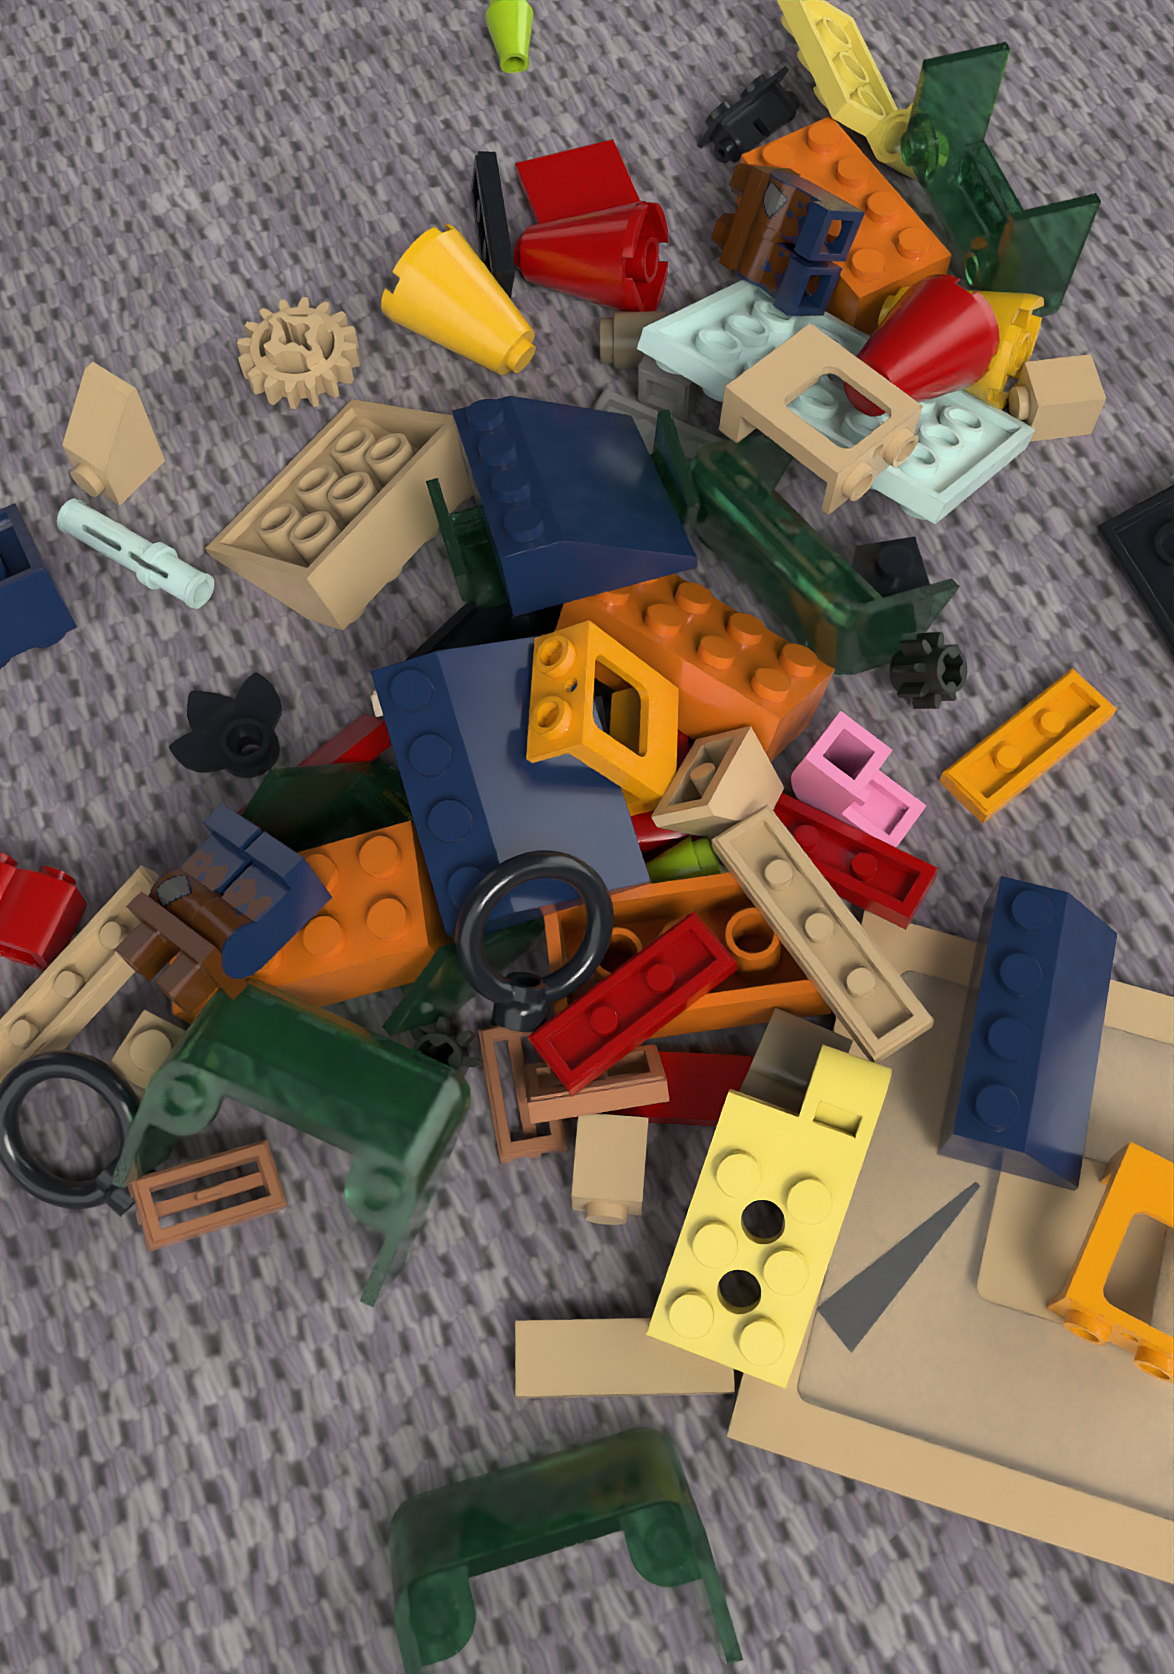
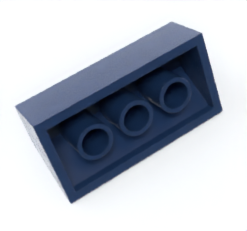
(1030, 1035)

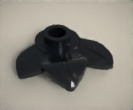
(227, 725)

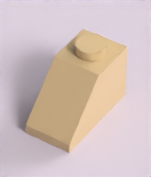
(110, 437)
(719, 785)

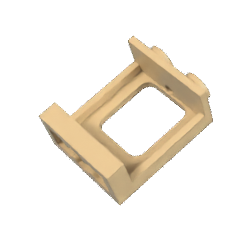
(761, 400)

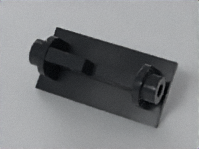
(761, 103)

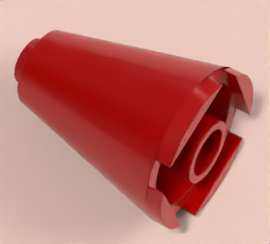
(600, 256)
(931, 342)

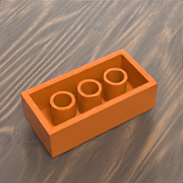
(892, 241)
(720, 659)
(371, 931)
(765, 972)

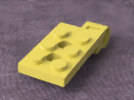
(847, 77)
(809, 1171)

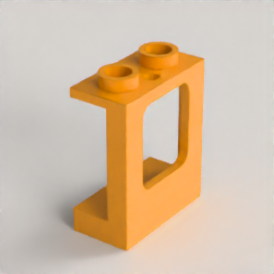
(643, 719)
(1135, 1185)

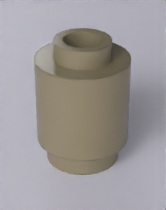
(621, 337)

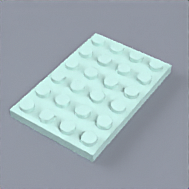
(958, 435)

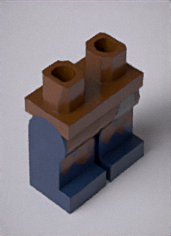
(781, 236)
(221, 912)

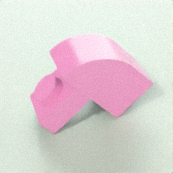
(845, 782)

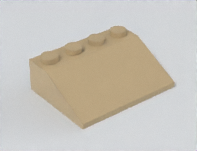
(347, 511)

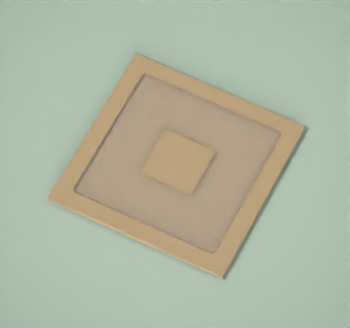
(933, 1320)

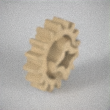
(294, 354)

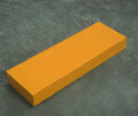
(1027, 745)

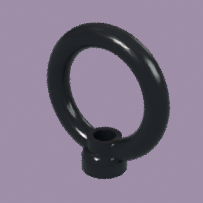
(522, 997)
(21, 1164)

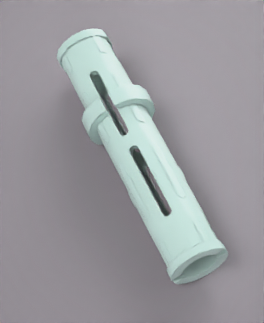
(154, 564)

